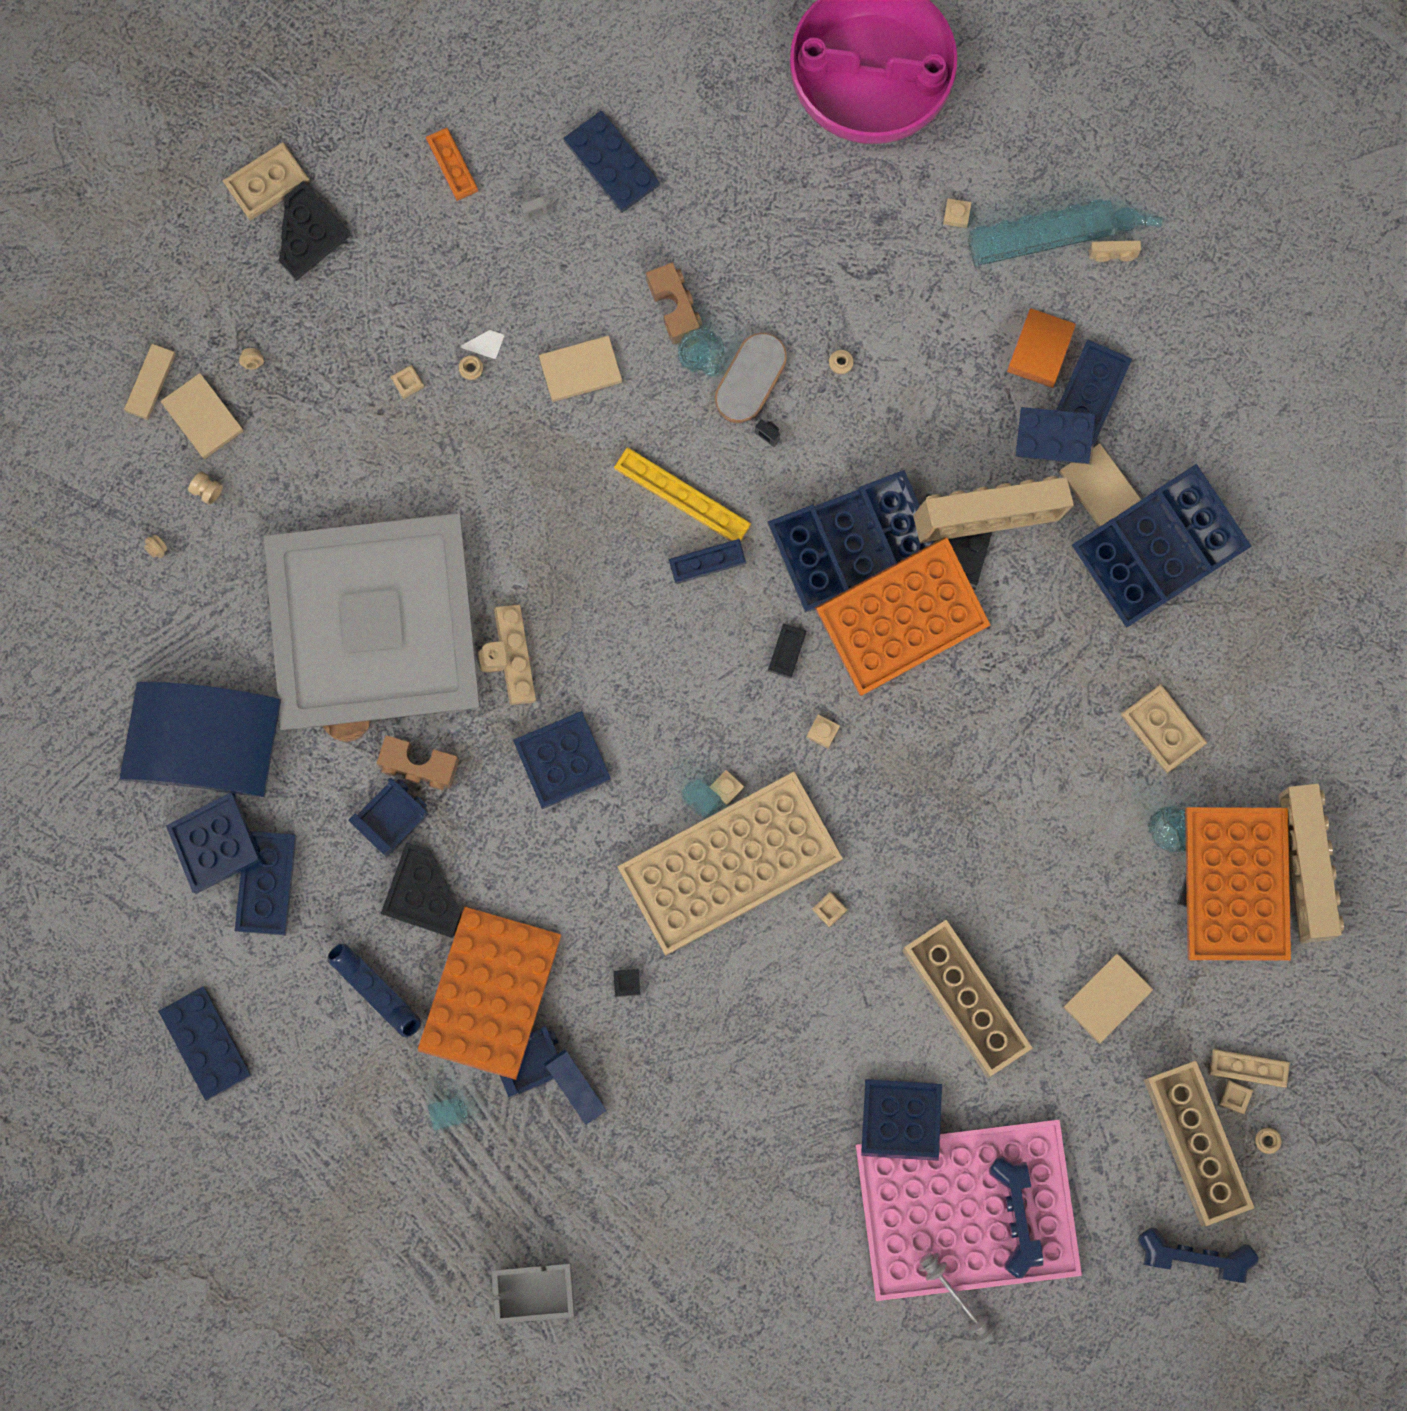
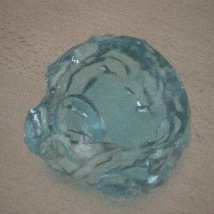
(701, 351)
(1168, 829)

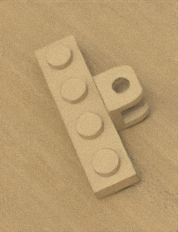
(510, 655)

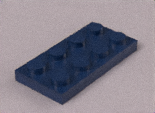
(611, 161)
(1095, 382)
(267, 886)
(205, 1043)

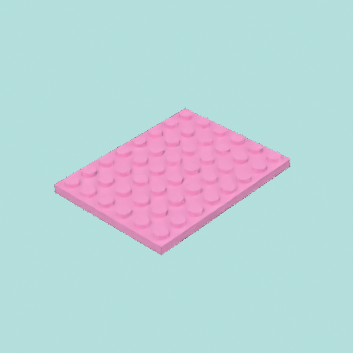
(963, 1212)

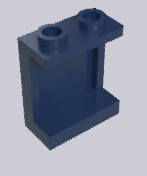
(390, 817)
(532, 1070)

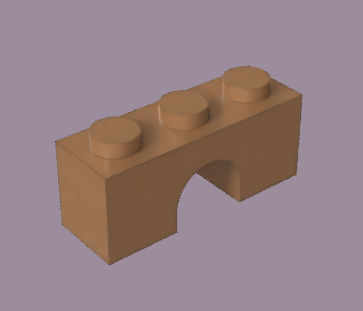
(667, 284)
(437, 771)

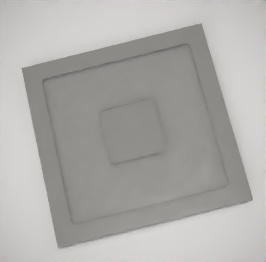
(371, 622)

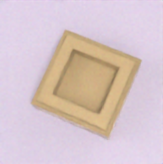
(407, 382)
(829, 909)
(1235, 1097)

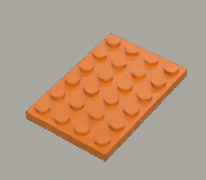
(902, 616)
(1237, 884)
(489, 993)

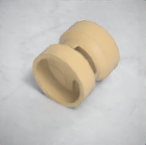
(204, 487)

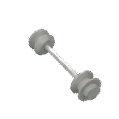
(979, 1324)

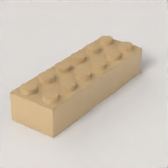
(993, 509)
(1311, 864)
(967, 999)
(1199, 1144)

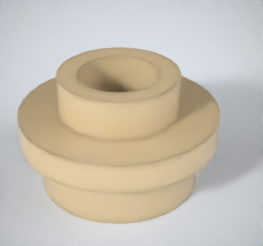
(251, 358)
(467, 361)
(837, 368)
(155, 546)
(1276, 1140)

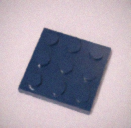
(562, 760)
(213, 843)
(901, 1120)

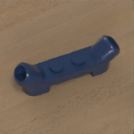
(374, 990)
(1027, 1252)
(1231, 1268)

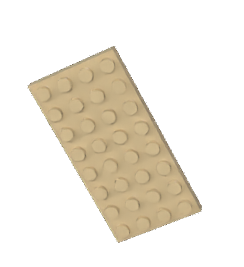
(729, 863)

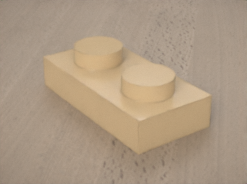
(1108, 250)

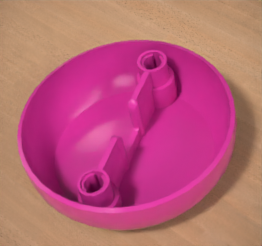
(873, 67)

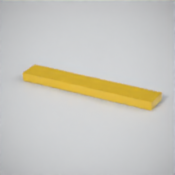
(682, 495)

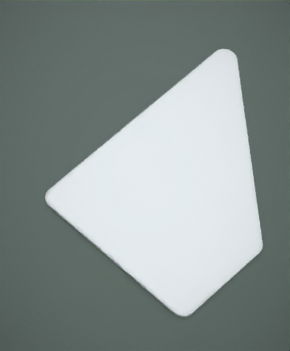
(485, 344)

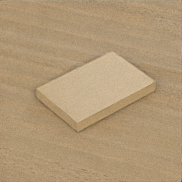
(265, 181)
(580, 368)
(202, 416)
(1100, 486)
(1163, 728)
(1108, 998)

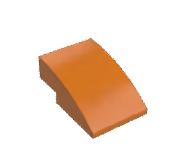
(1041, 348)

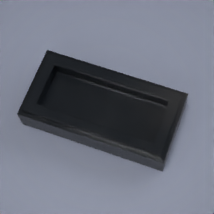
(787, 651)

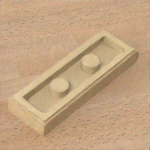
(150, 381)
(1249, 1068)

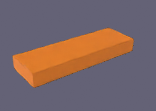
(451, 164)

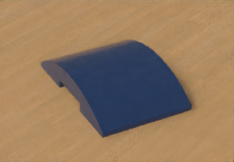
(848, 538)
(1161, 545)
(200, 738)

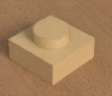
(957, 213)
(823, 731)
(727, 787)

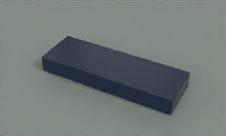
(707, 561)
(575, 1086)

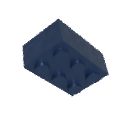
(1056, 435)

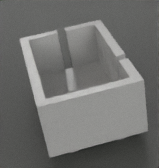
(533, 1293)

